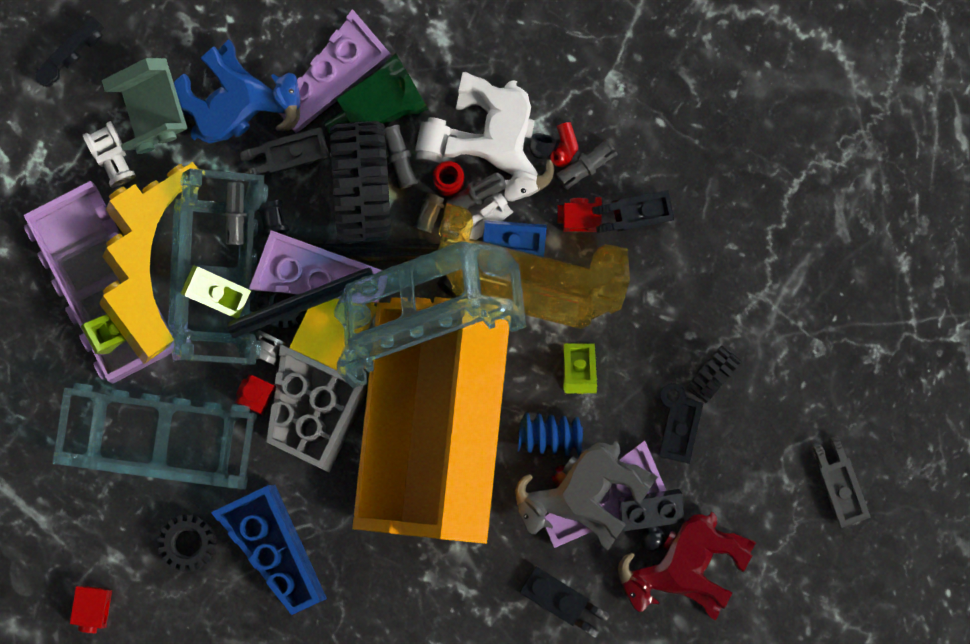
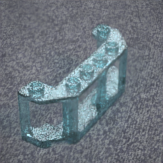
(257, 193)
(423, 325)
(157, 467)

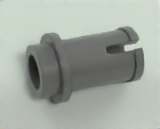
(429, 212)

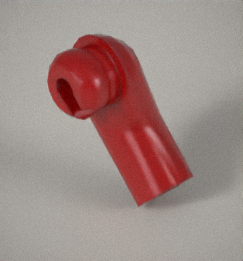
(567, 148)

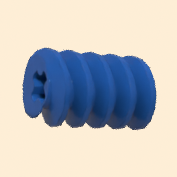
(550, 434)

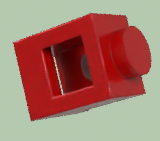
(578, 215)
(255, 394)

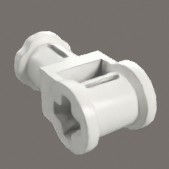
(107, 150)

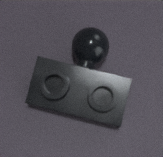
(654, 511)

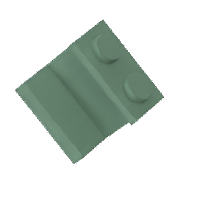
(149, 103)

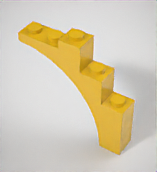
(132, 302)

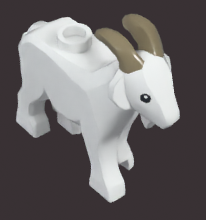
(503, 134)

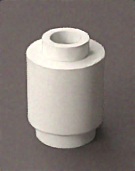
(432, 141)

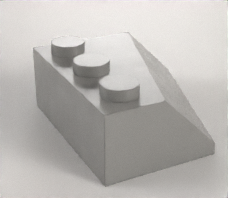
(312, 409)

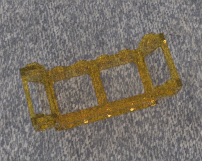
(549, 287)

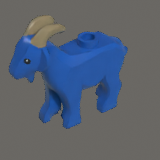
(238, 98)

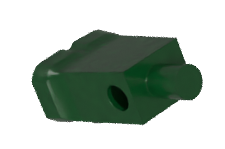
(381, 97)

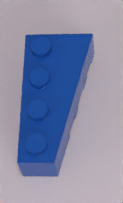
(273, 547)

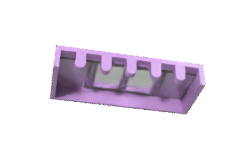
(72, 243)

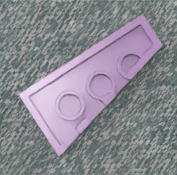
(340, 67)
(297, 266)
(568, 530)

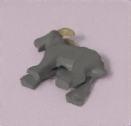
(583, 490)

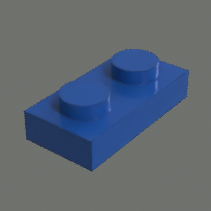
(516, 236)

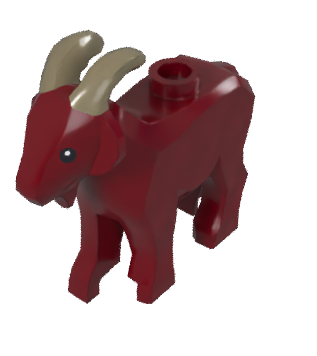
(684, 564)

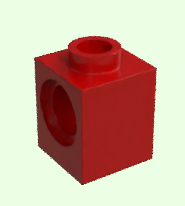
(90, 608)

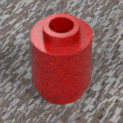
(444, 169)

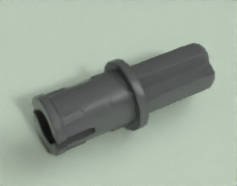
(478, 192)
(234, 213)

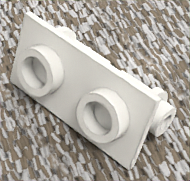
(493, 209)

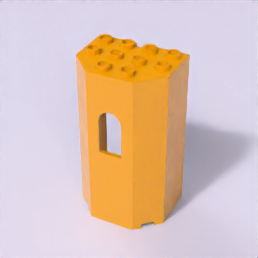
(432, 433)

